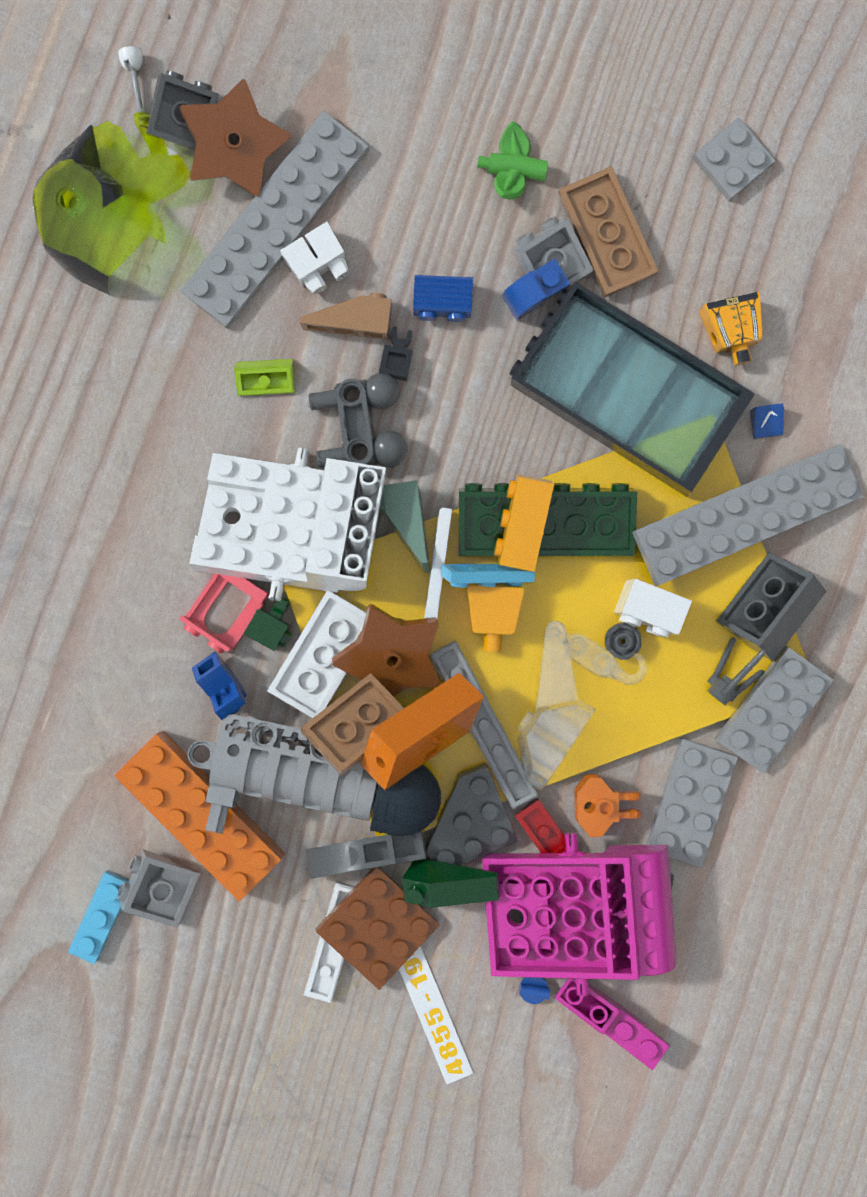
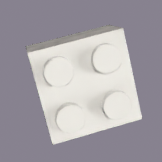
(652, 607)

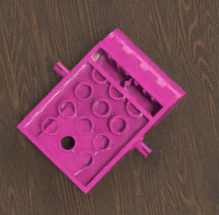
(575, 913)

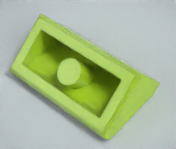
(264, 377)

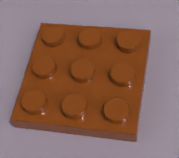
(376, 927)

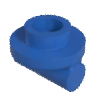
(534, 990)

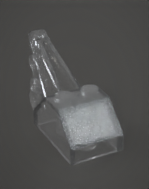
(558, 712)

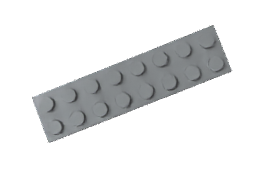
(275, 219)
(747, 515)

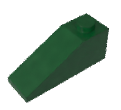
(447, 884)

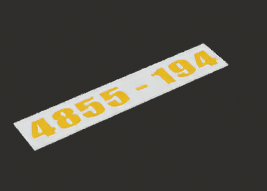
(435, 1018)

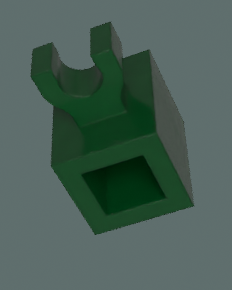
(269, 628)

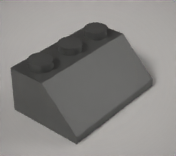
(772, 605)

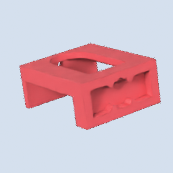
(196, 616)

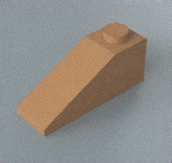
(355, 317)

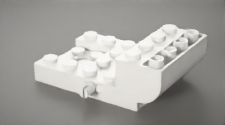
(293, 524)

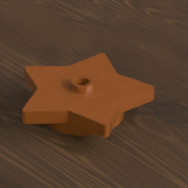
(215, 155)
(391, 651)

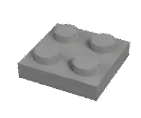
(733, 159)

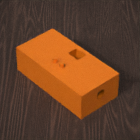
(421, 731)

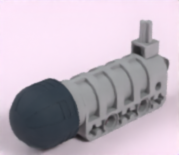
(308, 780)

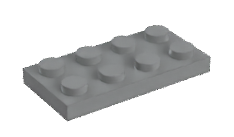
(774, 709)
(692, 801)

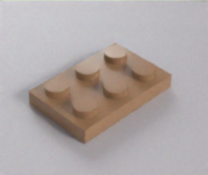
(346, 724)

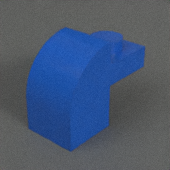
(534, 288)
(220, 685)

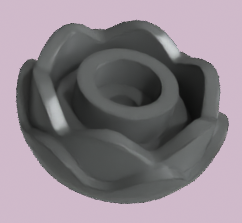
(632, 643)

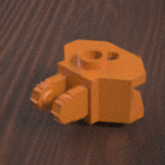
(604, 805)

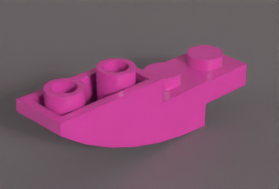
(615, 1022)

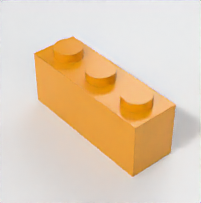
(524, 522)

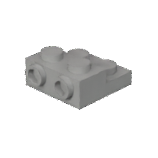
(553, 242)
(157, 888)

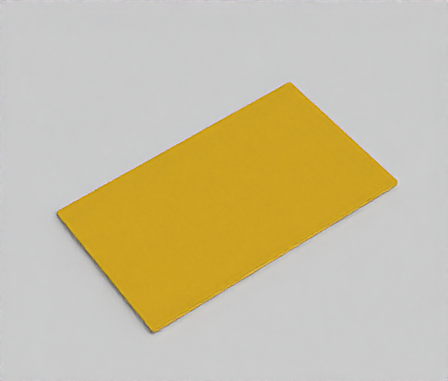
(582, 597)

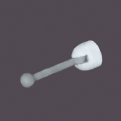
(132, 60)

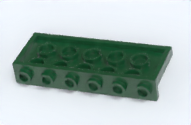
(577, 522)

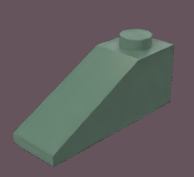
(405, 514)

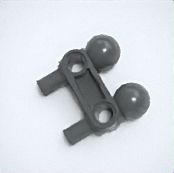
(356, 421)

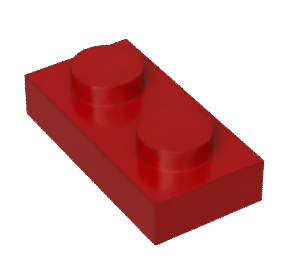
(541, 828)

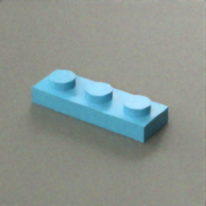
(485, 575)
(98, 919)

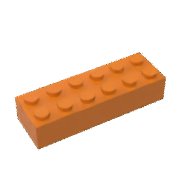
(176, 797)

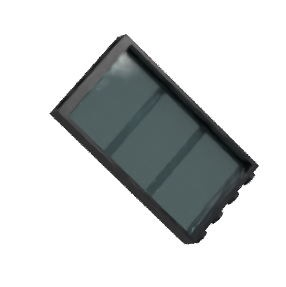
(630, 388)

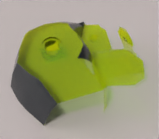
(99, 198)

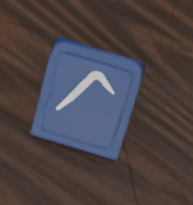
(767, 420)

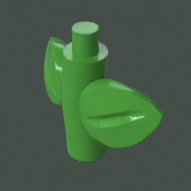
(513, 163)

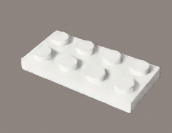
(308, 674)

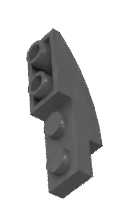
(364, 854)

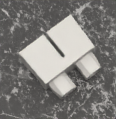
(310, 269)

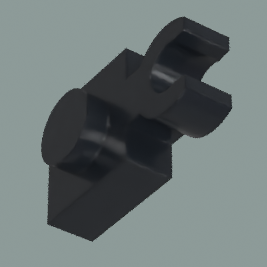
(396, 358)

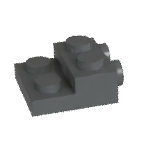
(165, 117)

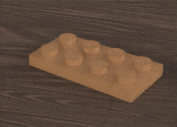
(608, 231)

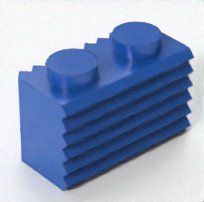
(442, 297)

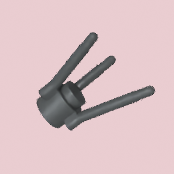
(727, 689)

